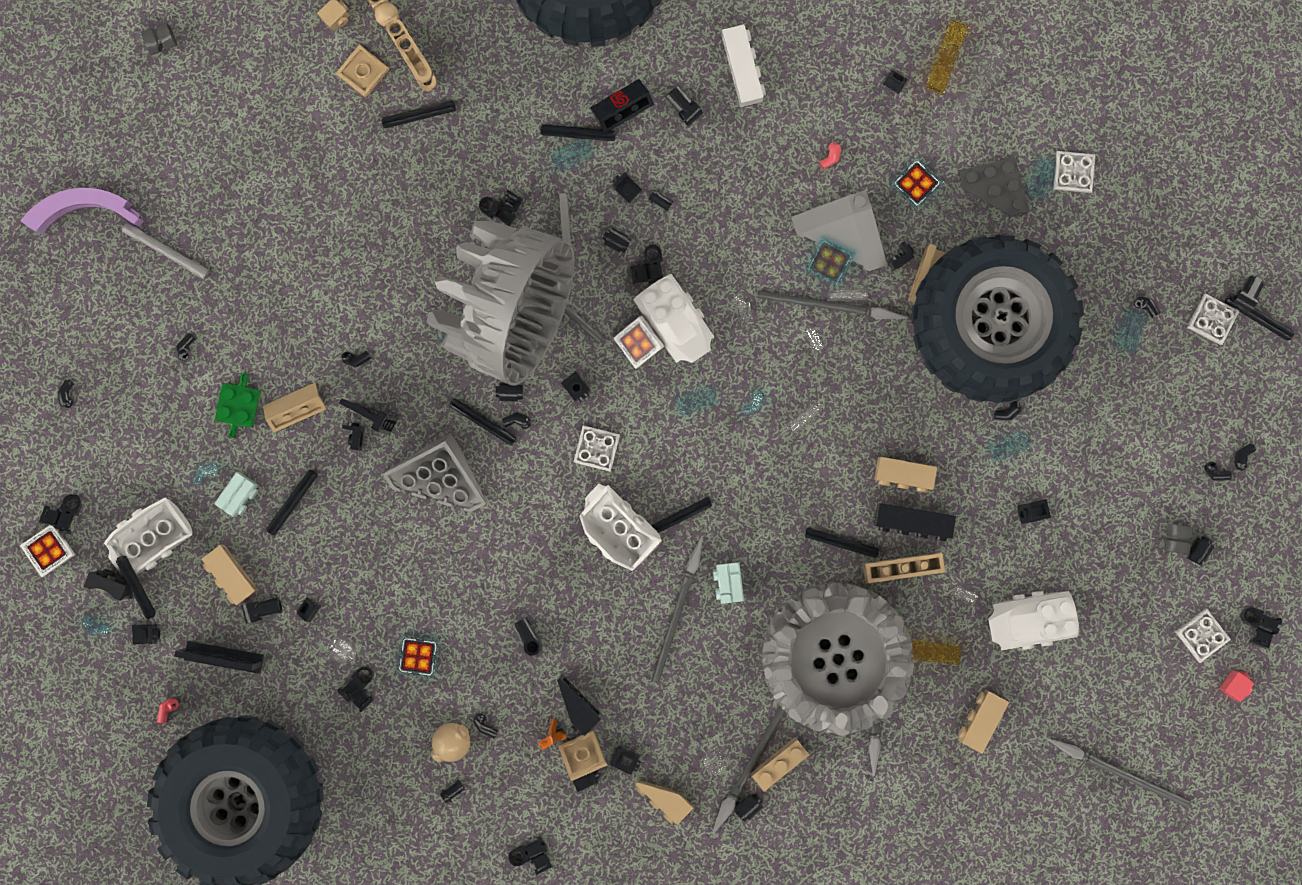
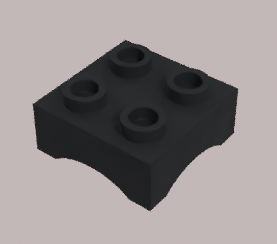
(105, 580)

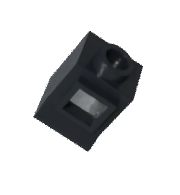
(626, 760)

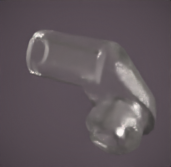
(744, 308)

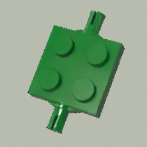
(237, 405)

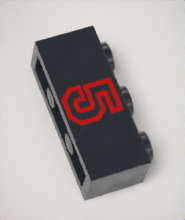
(622, 106)

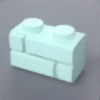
(237, 494)
(729, 583)

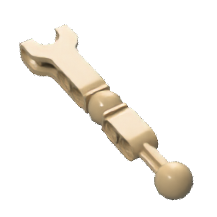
(388, 16)

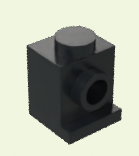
(572, 380)

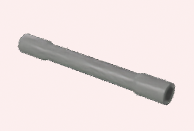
(139, 235)

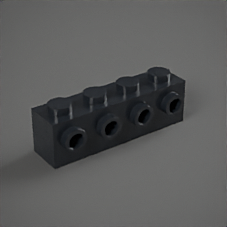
(915, 521)

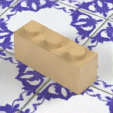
(905, 474)
(229, 575)
(982, 721)
(779, 764)

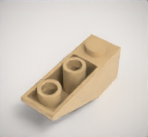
(668, 800)

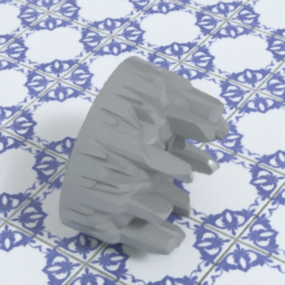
(510, 301)
(828, 613)

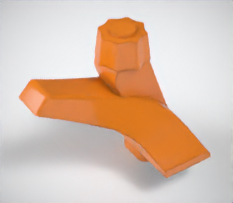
(552, 737)

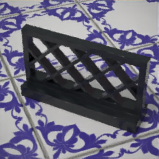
(383, 421)
(221, 656)

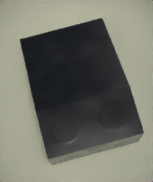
(580, 710)

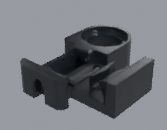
(505, 210)
(652, 271)
(61, 519)
(1264, 628)
(354, 690)
(536, 853)

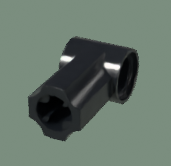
(687, 109)
(1247, 297)
(257, 610)
(526, 635)

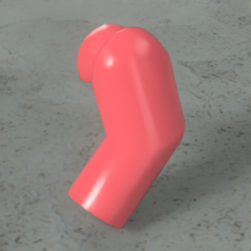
(834, 154)
(165, 708)

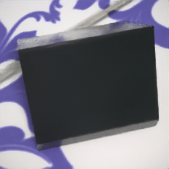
(895, 81)
(308, 610)

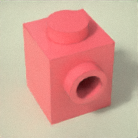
(1237, 685)

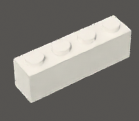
(742, 65)

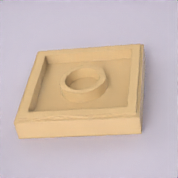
(362, 71)
(582, 755)

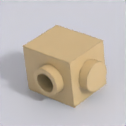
(334, 14)

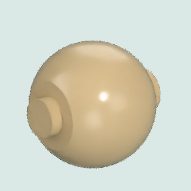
(450, 742)

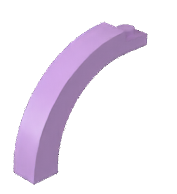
(58, 204)

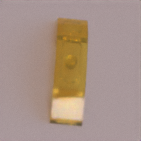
(946, 57)

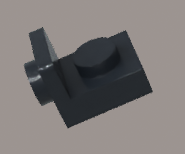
(626, 187)
(900, 260)
(356, 438)
(1034, 511)
(145, 634)
(586, 781)

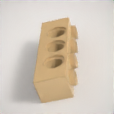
(903, 567)

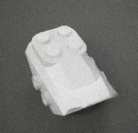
(675, 319)
(617, 528)
(148, 535)
(1034, 620)

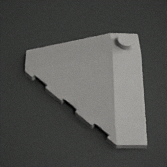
(848, 224)
(440, 473)

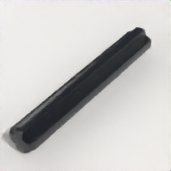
(418, 114)
(577, 132)
(1264, 320)
(482, 421)
(291, 502)
(682, 515)
(841, 542)
(135, 587)

